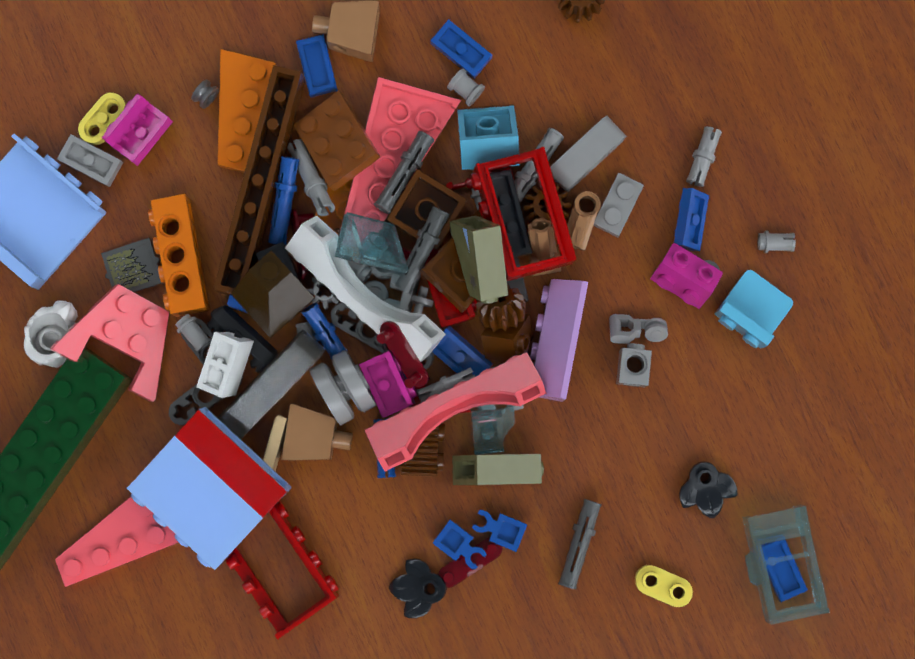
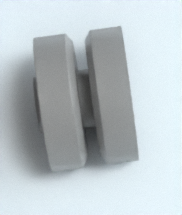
(341, 388)

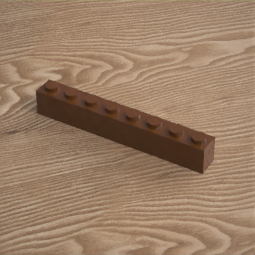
(260, 175)

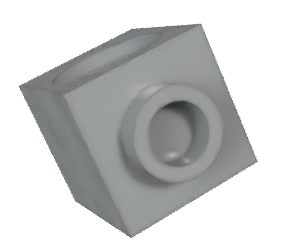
(624, 375)

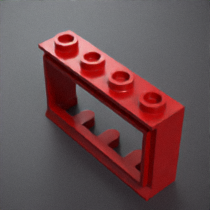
(490, 209)
(310, 559)

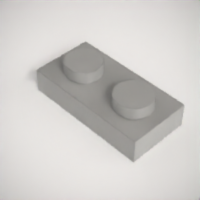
(90, 160)
(618, 205)

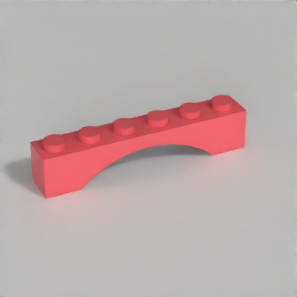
(401, 435)

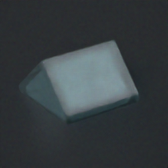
(370, 243)

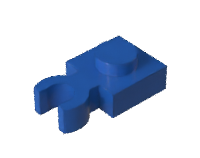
(505, 531)
(455, 542)

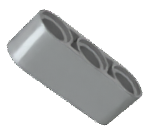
(587, 153)

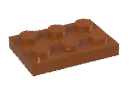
(336, 141)

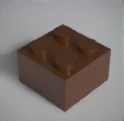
(417, 202)

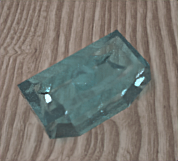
(490, 429)

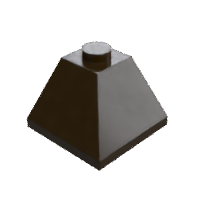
(271, 294)

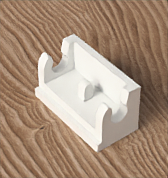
(224, 364)

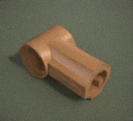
(581, 223)
(542, 243)

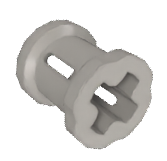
(466, 87)

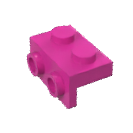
(137, 129)
(686, 276)
(387, 384)

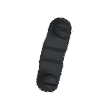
(227, 319)

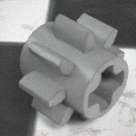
(324, 299)

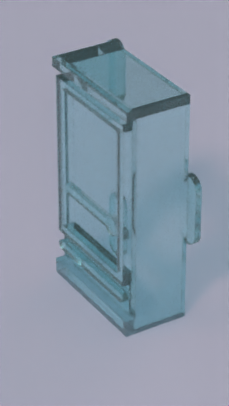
(777, 527)

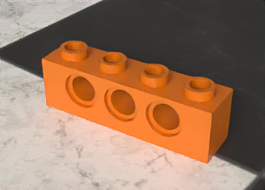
(195, 297)

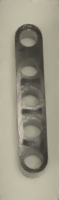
(271, 383)

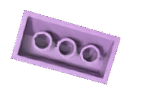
(558, 335)

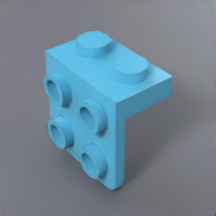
(754, 309)

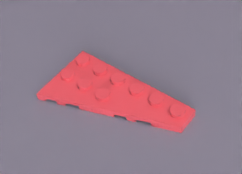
(392, 126)
(116, 540)

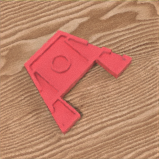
(128, 325)

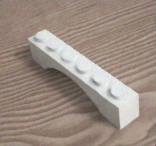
(315, 248)

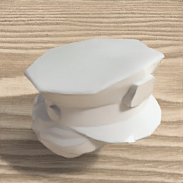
(46, 328)

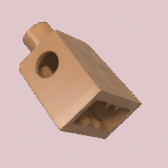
(350, 28)
(312, 436)

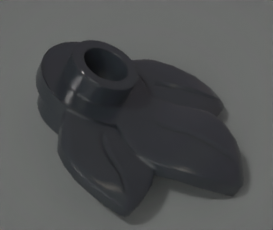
(707, 494)
(413, 588)

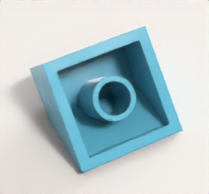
(487, 135)

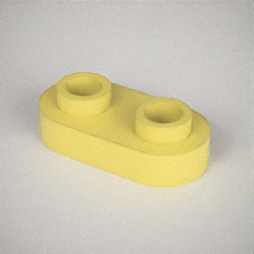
(100, 117)
(664, 585)

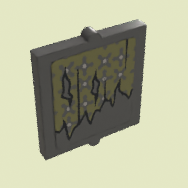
(133, 266)

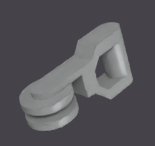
(655, 328)

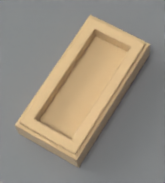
(275, 442)

